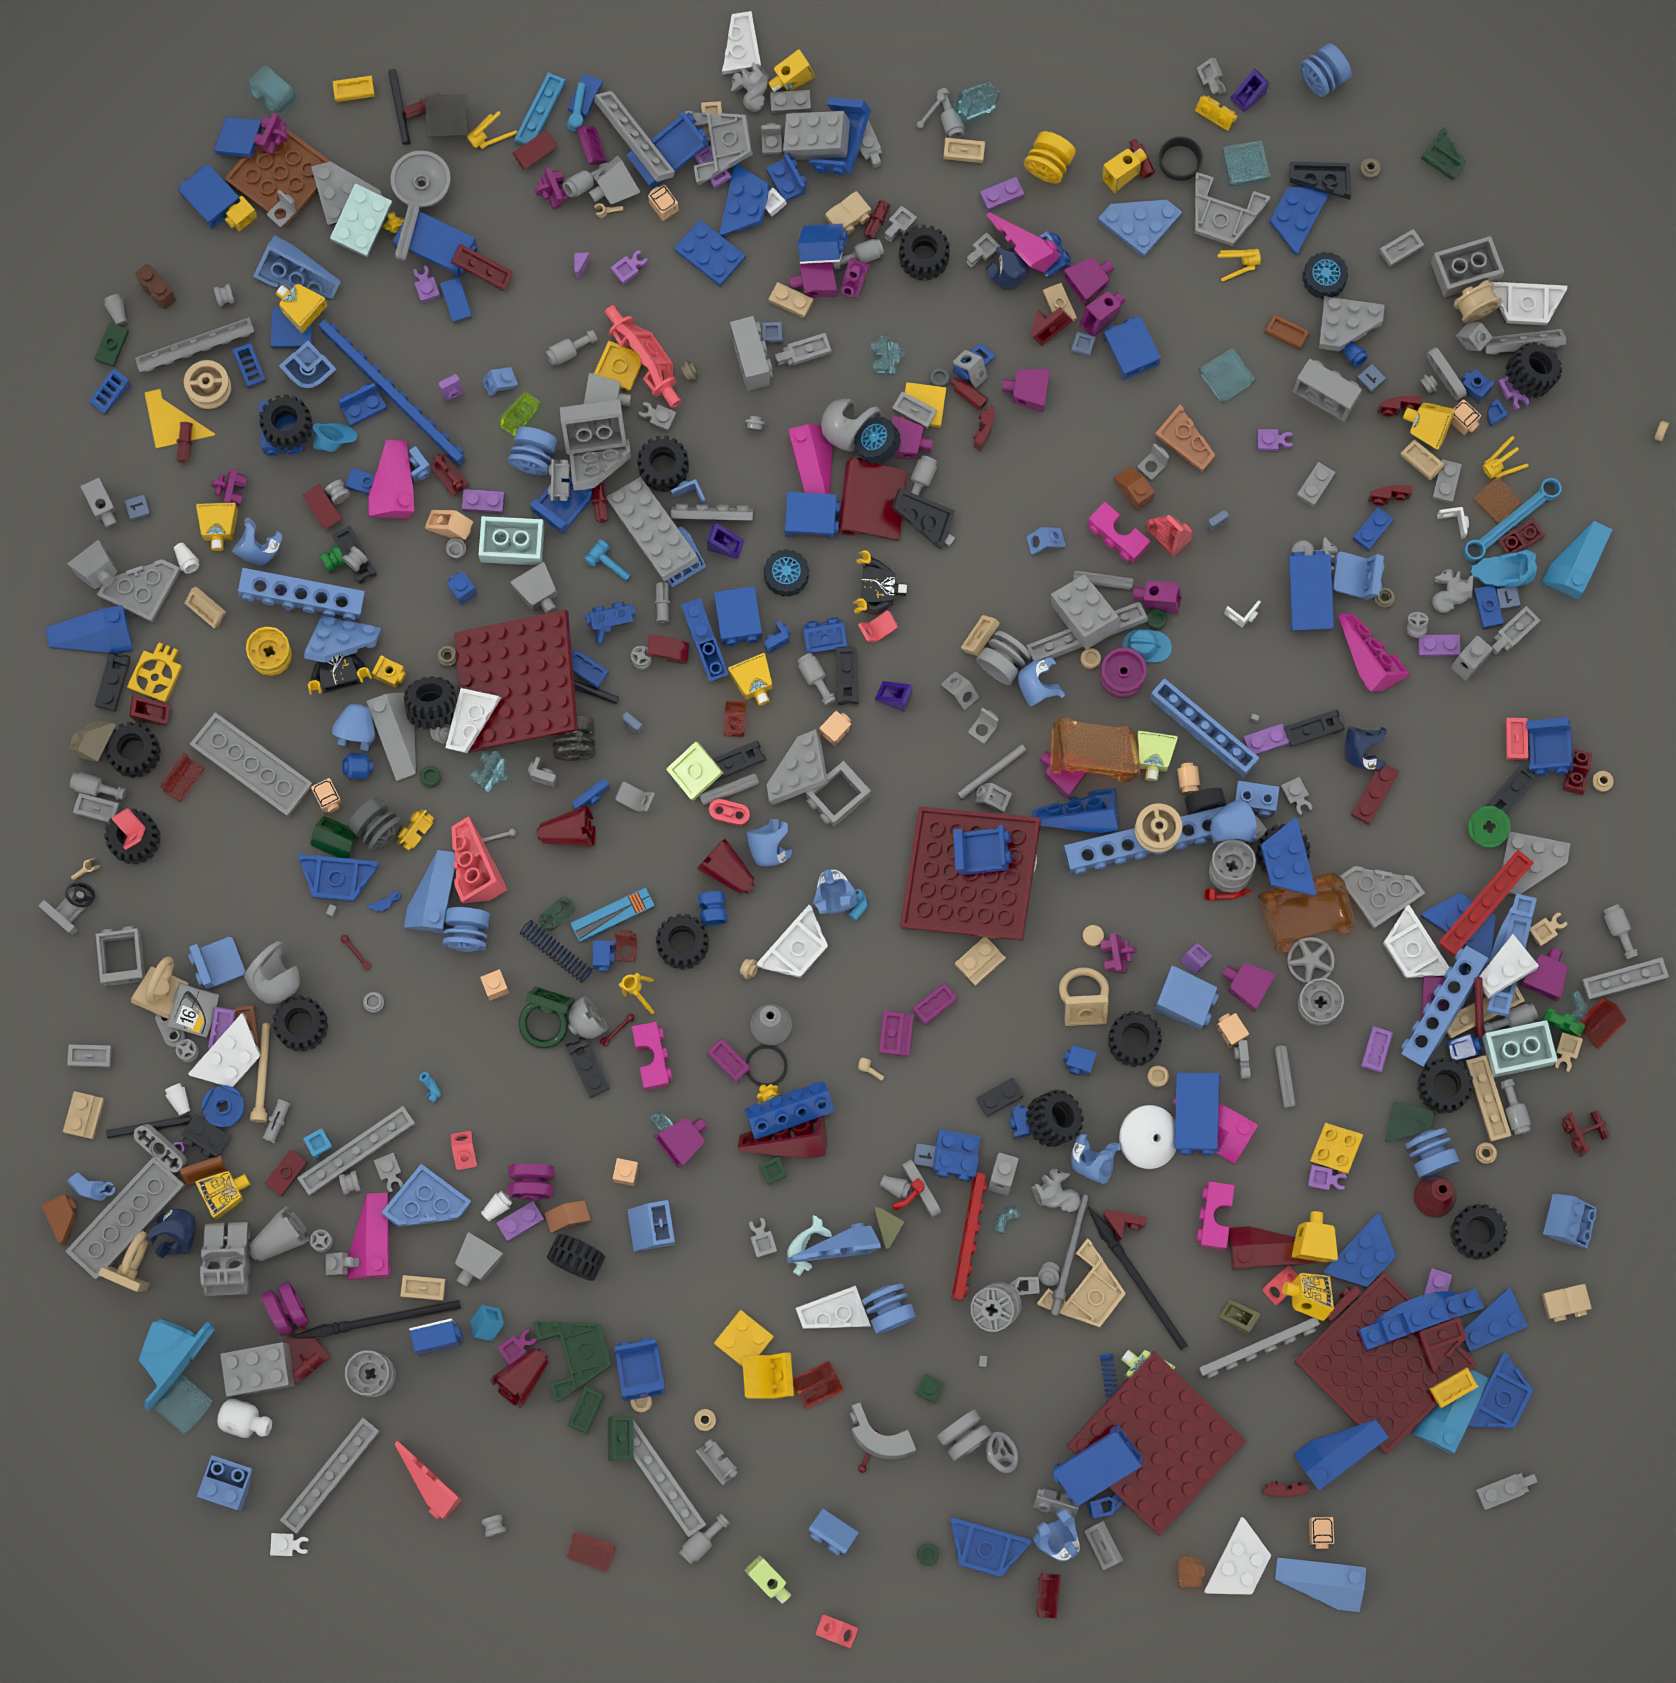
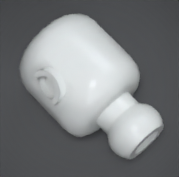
(242, 1419)

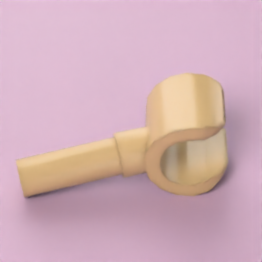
(606, 210)
(86, 868)
(864, 1065)

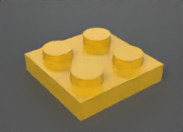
(743, 1338)

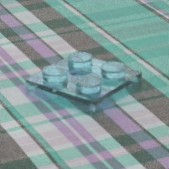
(1246, 163)
(1227, 375)
(183, 1404)

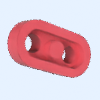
(729, 813)

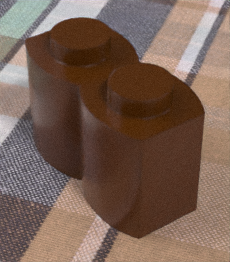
(155, 286)

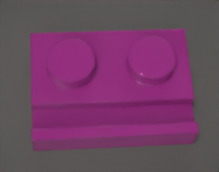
(896, 1033)

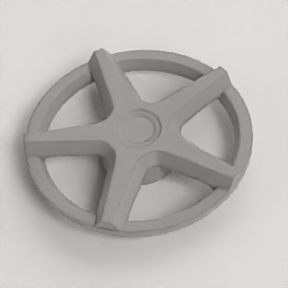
(1310, 959)

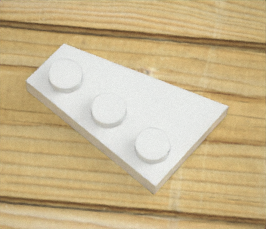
(741, 44)
(469, 718)
(1507, 967)
(834, 1311)

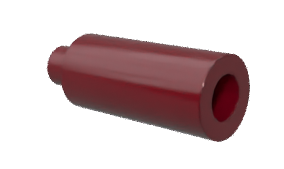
(1146, 167)
(969, 393)

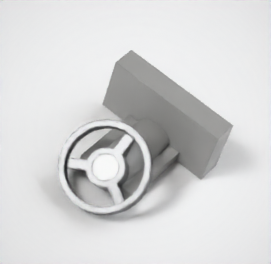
(70, 907)

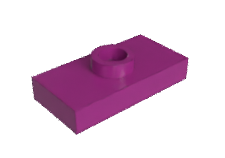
(591, 145)
(1428, 988)
(934, 1004)
(728, 1060)

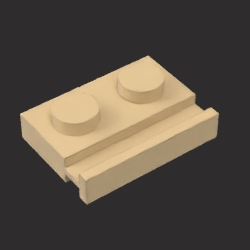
(980, 961)
(83, 1115)

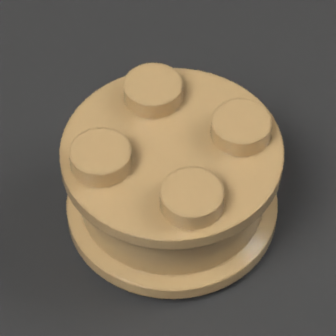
(1477, 302)
(207, 384)
(1158, 828)

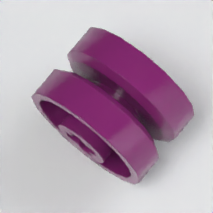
(1123, 661)
(531, 1181)
(283, 1309)

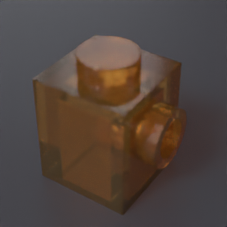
(1189, 1572)

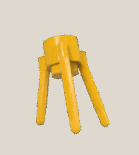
(477, 136)
(1249, 258)
(1493, 466)
(632, 985)

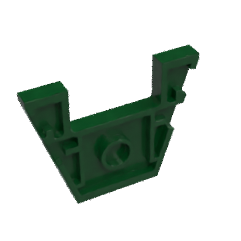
(583, 1349)

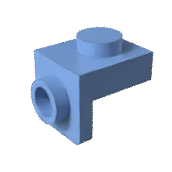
(499, 380)

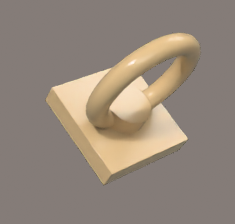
(158, 988)
(1084, 1009)
(126, 1273)

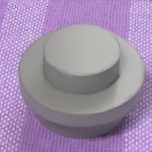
(1429, 383)
(755, 423)
(455, 547)
(373, 1002)

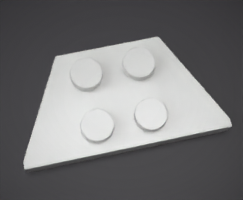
(1528, 302)
(796, 947)
(1413, 948)
(229, 1056)
(1240, 1563)

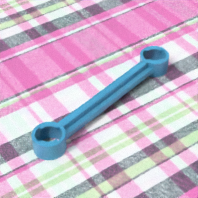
(1512, 520)

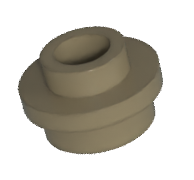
(1367, 172)
(689, 371)
(1390, 595)
(447, 650)

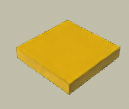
(619, 365)
(930, 395)

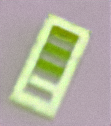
(510, 422)

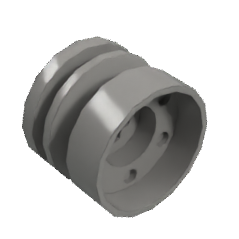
(1003, 657)
(1233, 855)
(1330, 995)
(1004, 1298)
(358, 1374)

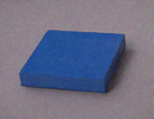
(238, 137)
(285, 334)

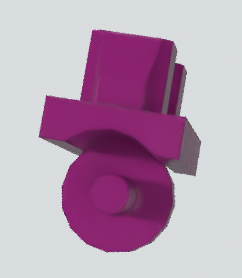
(273, 134)
(549, 187)
(854, 278)
(233, 479)
(1115, 945)

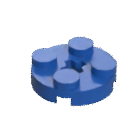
(229, 1117)

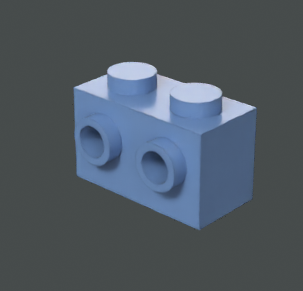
(1258, 796)

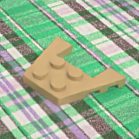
(1094, 1296)

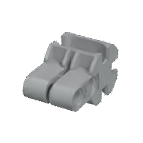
(225, 1259)

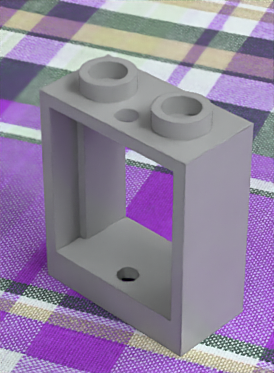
(855, 782)
(123, 977)

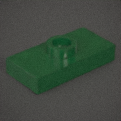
(111, 345)
(586, 1410)

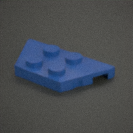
(744, 202)
(1297, 215)
(1287, 860)
(336, 877)
(1448, 912)
(1364, 1256)
(1502, 1397)
(985, 1547)

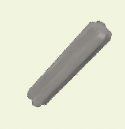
(407, 231)
(1106, 580)
(729, 789)
(1285, 1076)

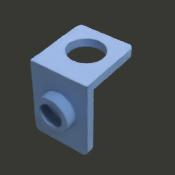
(685, 487)
(1048, 538)

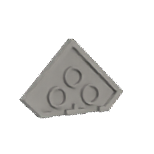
(335, 187)
(1347, 321)
(593, 467)
(142, 588)
(799, 770)
(1545, 853)
(1380, 893)

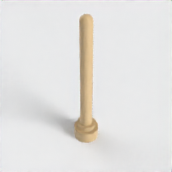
(259, 1112)

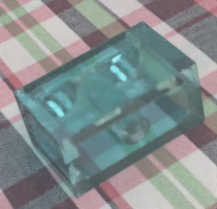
(271, 89)
(976, 101)

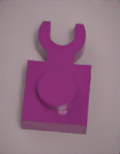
(513, 1348)

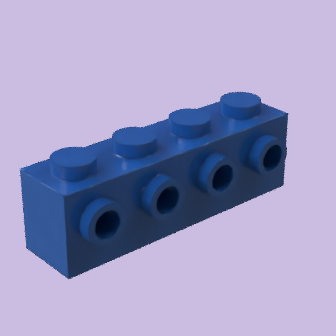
(789, 1109)

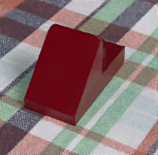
(1047, 327)
(149, 710)
(1118, 1219)

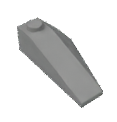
(395, 733)

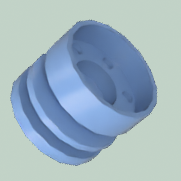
(1325, 70)
(532, 450)
(466, 933)
(1432, 1152)
(889, 1308)

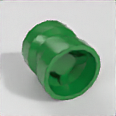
(332, 558)

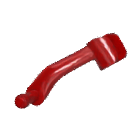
(1211, 894)
(918, 1187)

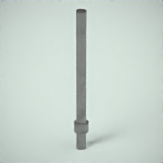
(1059, 1294)

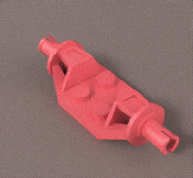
(651, 354)

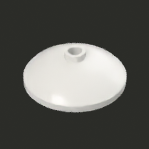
(1138, 1133)

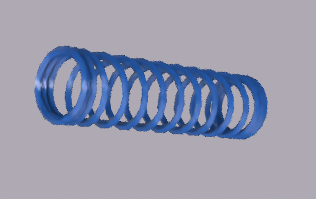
(1103, 1357)

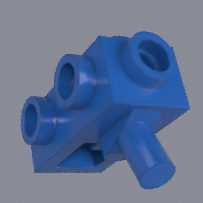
(604, 619)

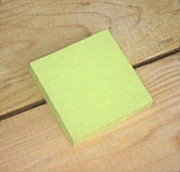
(694, 771)

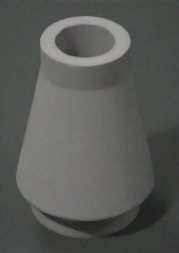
(116, 309)
(898, 1187)

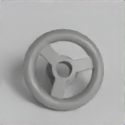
(999, 1453)

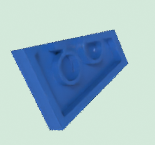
(1495, 1322)

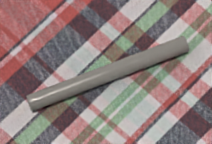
(992, 771)

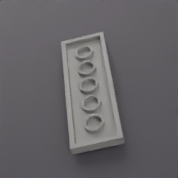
(652, 529)
(251, 764)
(125, 1218)

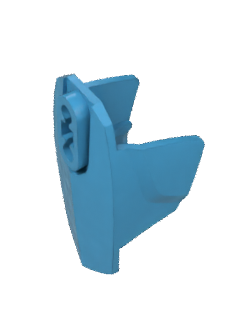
(169, 1352)

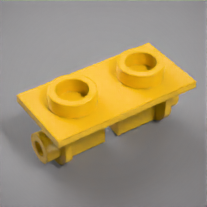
(1210, 109)
(409, 835)

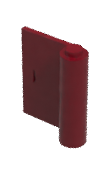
(868, 499)

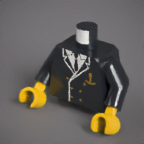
(877, 586)
(338, 674)

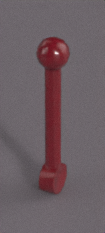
(366, 965)
(605, 1040)
(862, 1468)

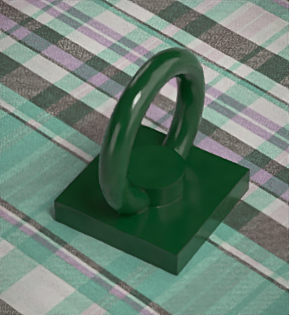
(550, 1003)

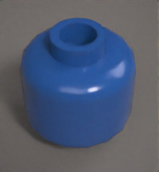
(357, 766)

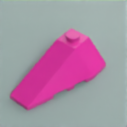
(1031, 248)
(812, 458)
(392, 485)
(1373, 663)
(1233, 1133)
(372, 1240)

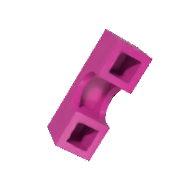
(1129, 546)
(648, 1037)
(1212, 1234)

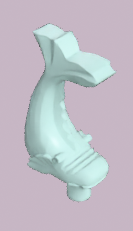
(799, 1244)

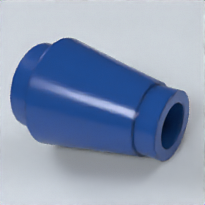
(1354, 354)

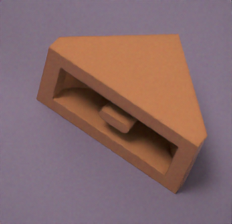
(567, 1216)

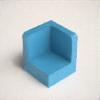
(317, 1143)
(486, 1322)

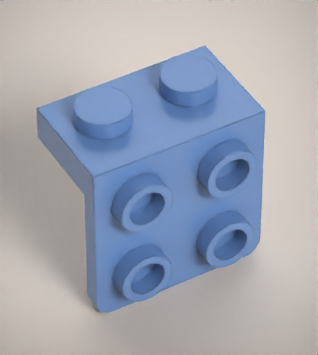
(1358, 575)
(216, 962)

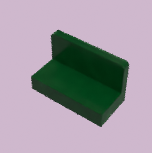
(333, 837)
(620, 1438)

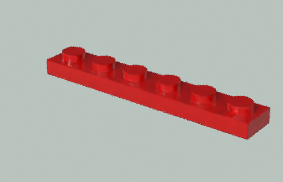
(1485, 903)
(967, 1246)

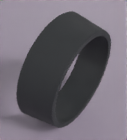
(1181, 141)

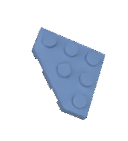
(1140, 222)
(339, 637)
(425, 1200)

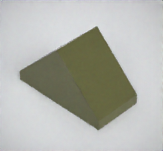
(889, 1226)
(1239, 1316)

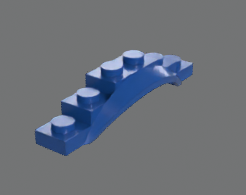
(1419, 1314)

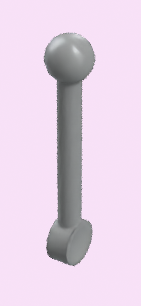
(941, 98)
(512, 832)

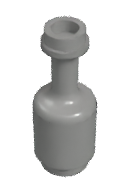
(950, 119)
(581, 182)
(862, 253)
(566, 349)
(923, 473)
(814, 675)
(92, 786)
(1619, 926)
(1517, 1016)
(1516, 1112)
(701, 1542)

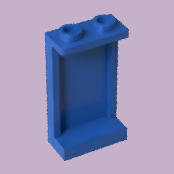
(858, 114)
(676, 143)
(437, 242)
(1310, 591)
(1197, 1113)
(1097, 1466)

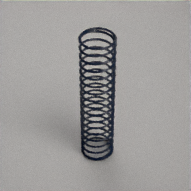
(585, 972)

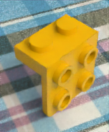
(768, 1376)

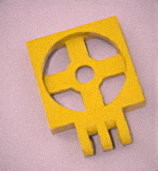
(162, 658)

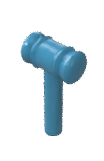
(576, 119)
(598, 553)

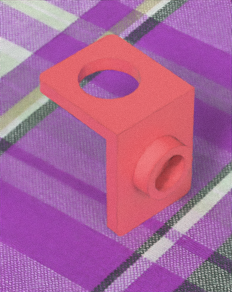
(879, 627)
(130, 826)
(463, 1150)
(1286, 1275)
(835, 1629)

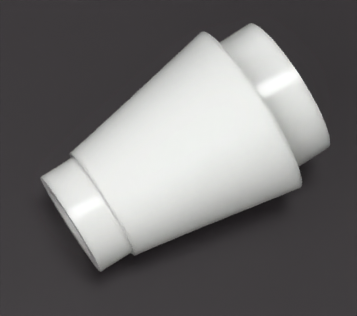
(187, 560)
(177, 1097)
(497, 1205)

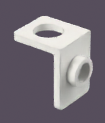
(1462, 520)
(1239, 619)

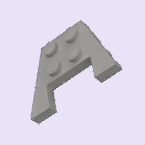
(728, 139)
(1220, 219)

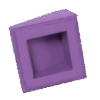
(581, 262)
(1196, 958)

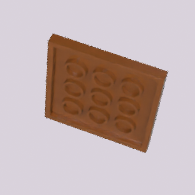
(285, 170)

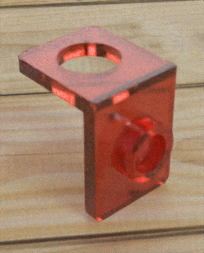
(734, 719)
(624, 938)

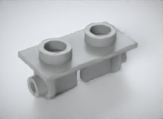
(557, 487)
(720, 1467)
(1047, 1502)

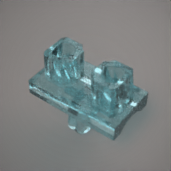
(890, 355)
(491, 772)

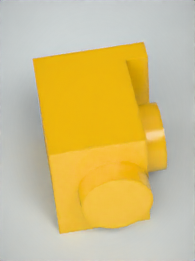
(240, 214)
(393, 679)

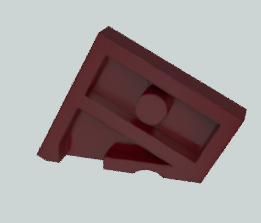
(1441, 1340)

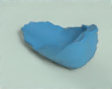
(1507, 569)

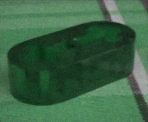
(553, 910)

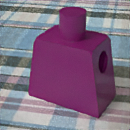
(1088, 279)
(816, 280)
(1101, 312)
(1028, 388)
(911, 439)
(1160, 595)
(1064, 782)
(1549, 976)
(1248, 984)
(681, 1140)

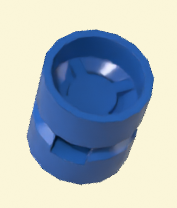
(712, 906)

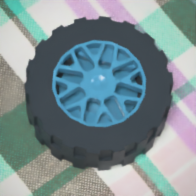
(1325, 275)
(877, 440)
(786, 572)

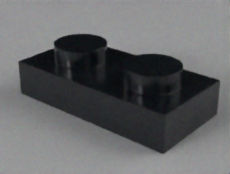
(999, 1097)

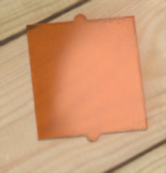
(1497, 500)

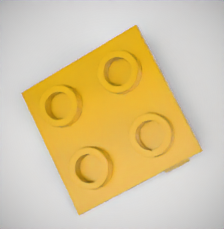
(1336, 1148)

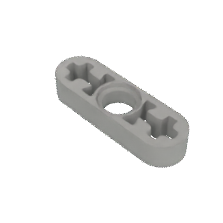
(1446, 374)
(151, 1148)
(925, 1196)

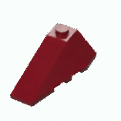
(799, 1141)
(1261, 1249)

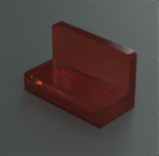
(181, 777)
(1602, 1022)
(817, 1384)
(591, 1552)

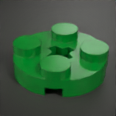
(1498, 834)
(1565, 1023)

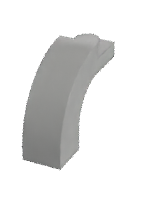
(878, 1445)

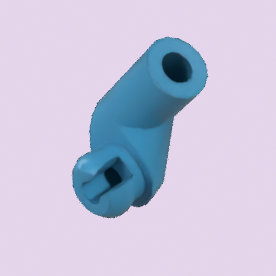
(861, 905)
(430, 1083)

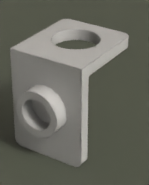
(286, 203)
(975, 368)
(1159, 457)
(958, 686)
(988, 719)
(633, 797)

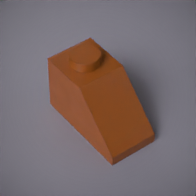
(1134, 488)
(61, 1216)

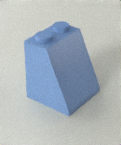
(1186, 998)

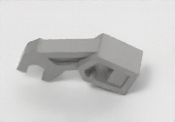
(1033, 1285)

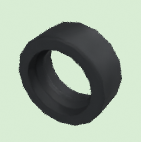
(1205, 800)

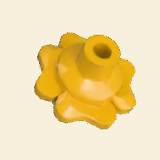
(393, 223)
(767, 1092)

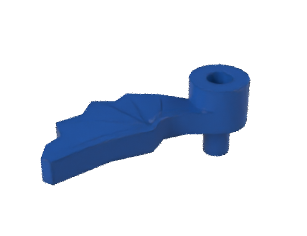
(384, 904)

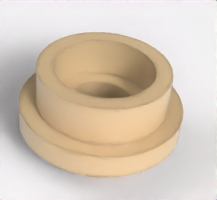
(1598, 785)
(749, 968)
(1492, 1153)
(712, 1420)

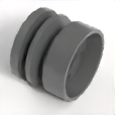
(375, 823)

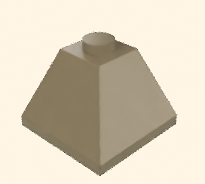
(91, 740)

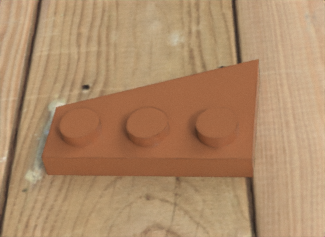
(1183, 438)

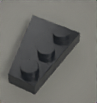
(1323, 177)
(924, 515)

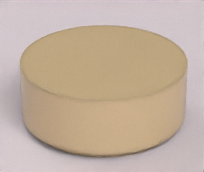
(1661, 431)
(1090, 659)
(1093, 935)
(1157, 1076)
(641, 1405)

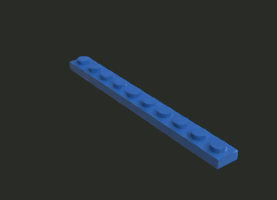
(399, 398)

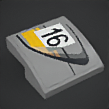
(192, 1010)

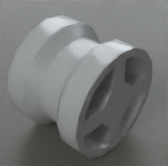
(224, 295)
(337, 492)
(355, 558)
(1417, 624)
(641, 653)
(183, 1048)
(350, 1182)
(319, 1237)
(493, 1525)

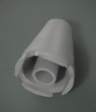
(771, 1024)
(278, 1236)

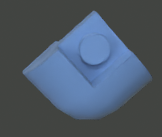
(307, 366)

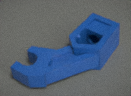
(1095, 1508)

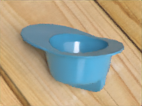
(332, 435)
(1150, 644)

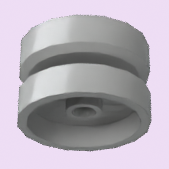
(966, 1438)

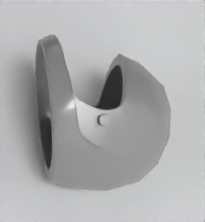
(839, 423)
(272, 981)

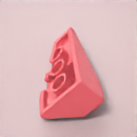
(1170, 533)
(475, 869)
(434, 1491)

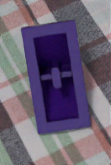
(1251, 90)
(724, 542)
(894, 694)

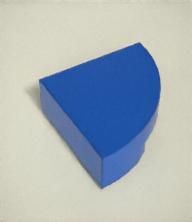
(1496, 413)

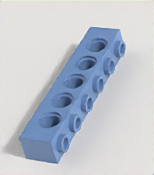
(272, 582)
(1204, 728)
(1445, 1018)

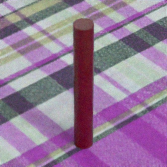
(1479, 1016)

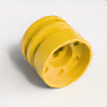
(1049, 157)
(264, 641)

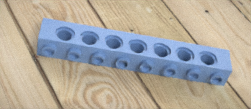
(1094, 846)

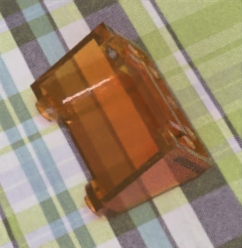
(1094, 749)
(1298, 915)

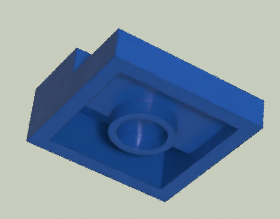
(956, 1155)

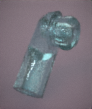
(1580, 1006)
(661, 1120)
(1005, 1215)

